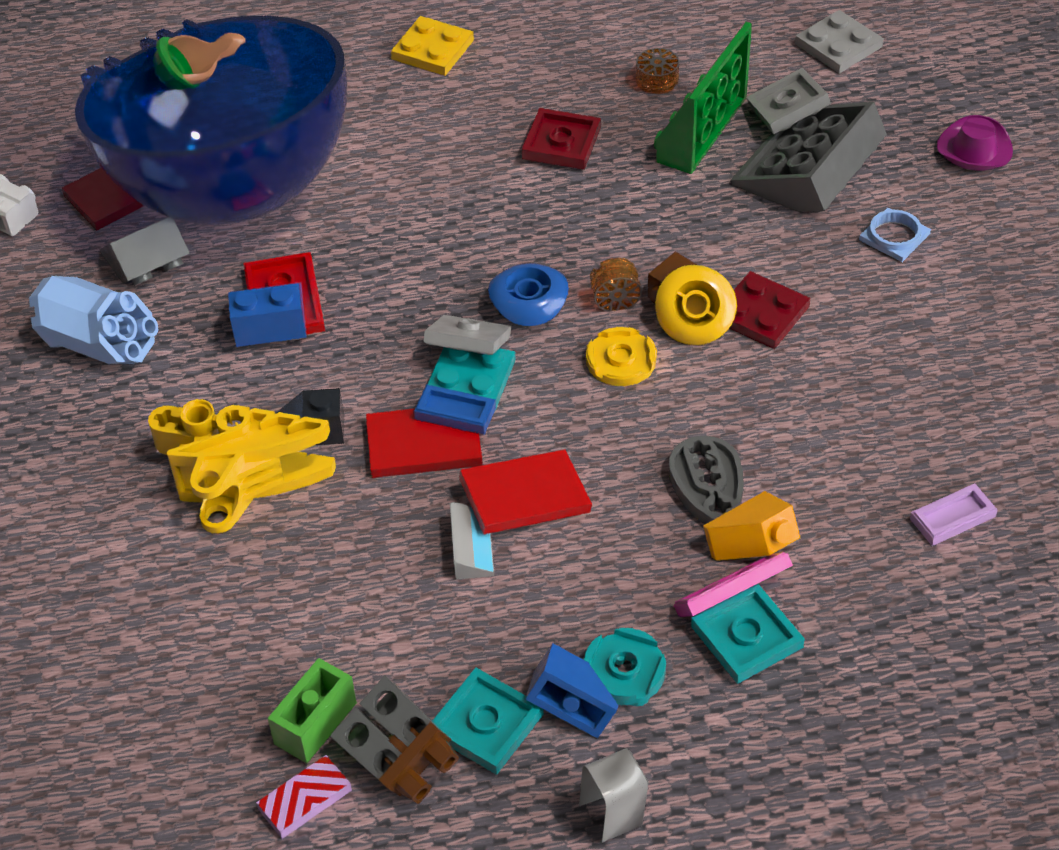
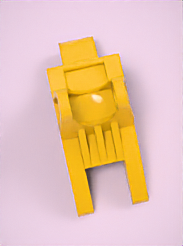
(237, 463)

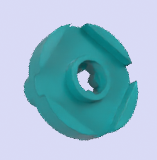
(647, 664)

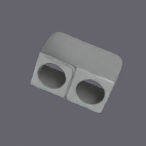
(623, 788)

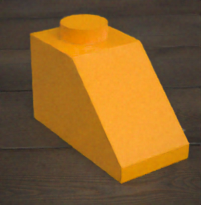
(752, 529)

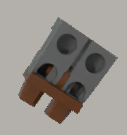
(403, 753)

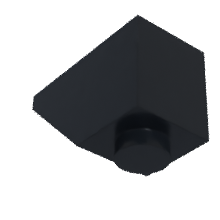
(320, 404)

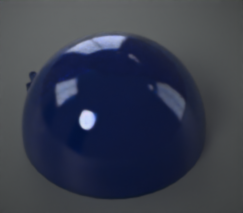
(236, 140)

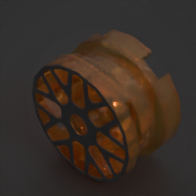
(659, 73)
(614, 282)

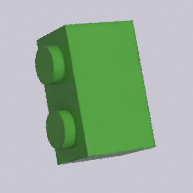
(312, 710)

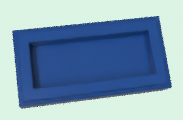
(455, 409)

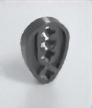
(689, 482)

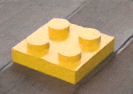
(432, 45)

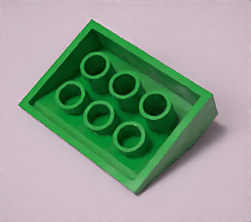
(707, 108)

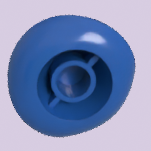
(529, 293)

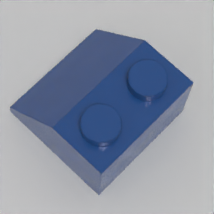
(267, 314)

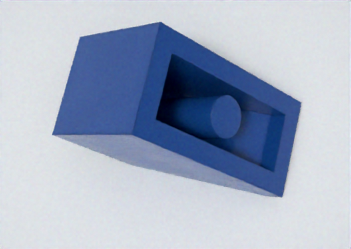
(571, 691)

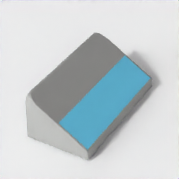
(470, 546)

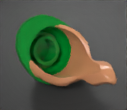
(189, 61)

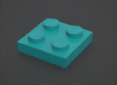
(473, 372)
(747, 633)
(487, 720)

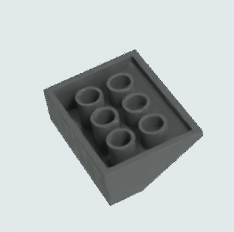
(813, 157)

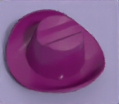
(976, 143)

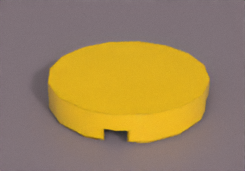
(618, 365)

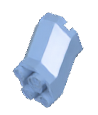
(93, 320)

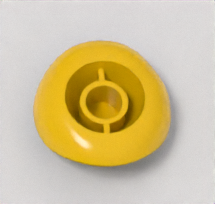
(695, 305)

